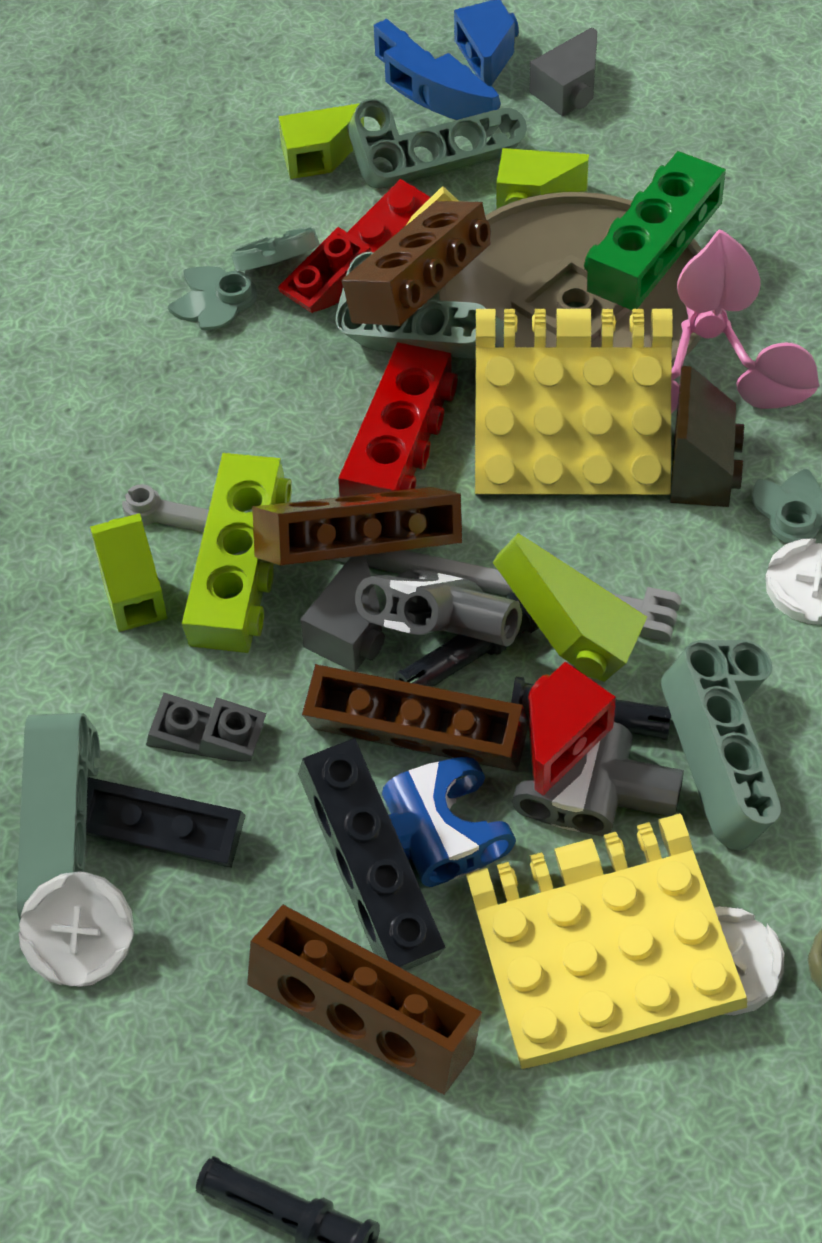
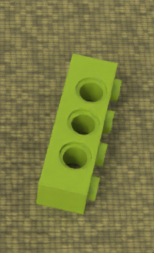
(208, 617)

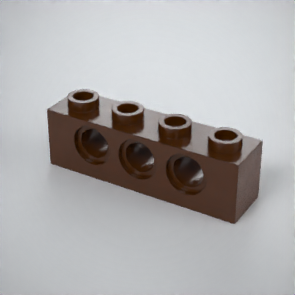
(416, 263)
(356, 525)
(416, 717)
(363, 998)

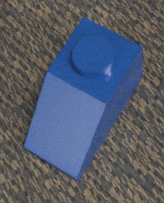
(486, 37)

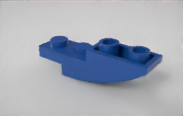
(437, 83)

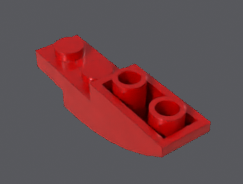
(318, 279)

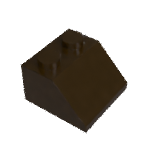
(705, 444)

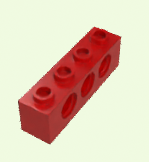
(400, 422)

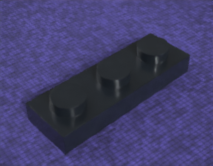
(163, 822)

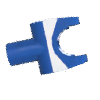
(430, 833)

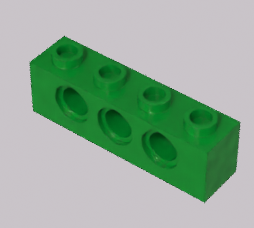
(654, 230)

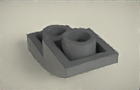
(217, 732)

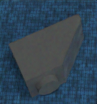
(566, 74)
(334, 624)

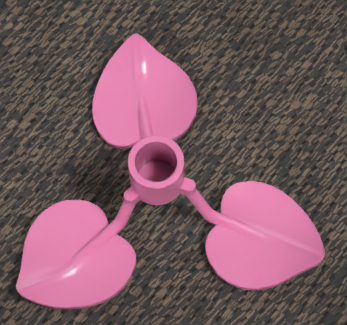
(728, 279)

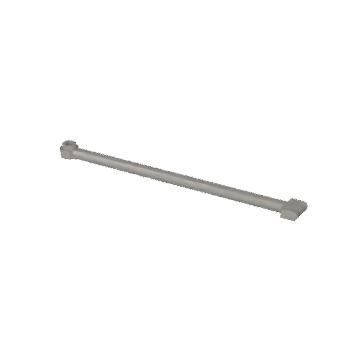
(658, 604)

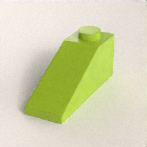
(572, 611)

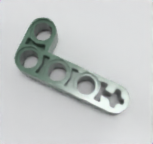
(437, 139)
(434, 326)
(706, 704)
(54, 798)

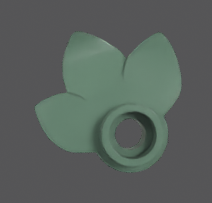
(214, 296)
(795, 500)

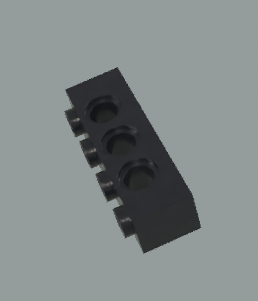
(370, 856)

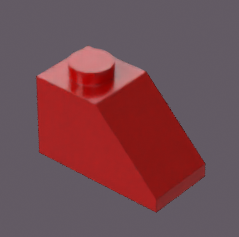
(565, 722)

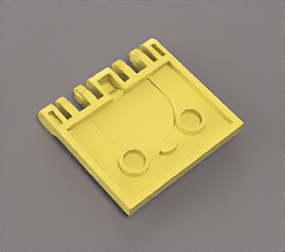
(573, 411)
(607, 950)

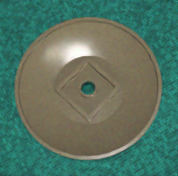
(540, 265)

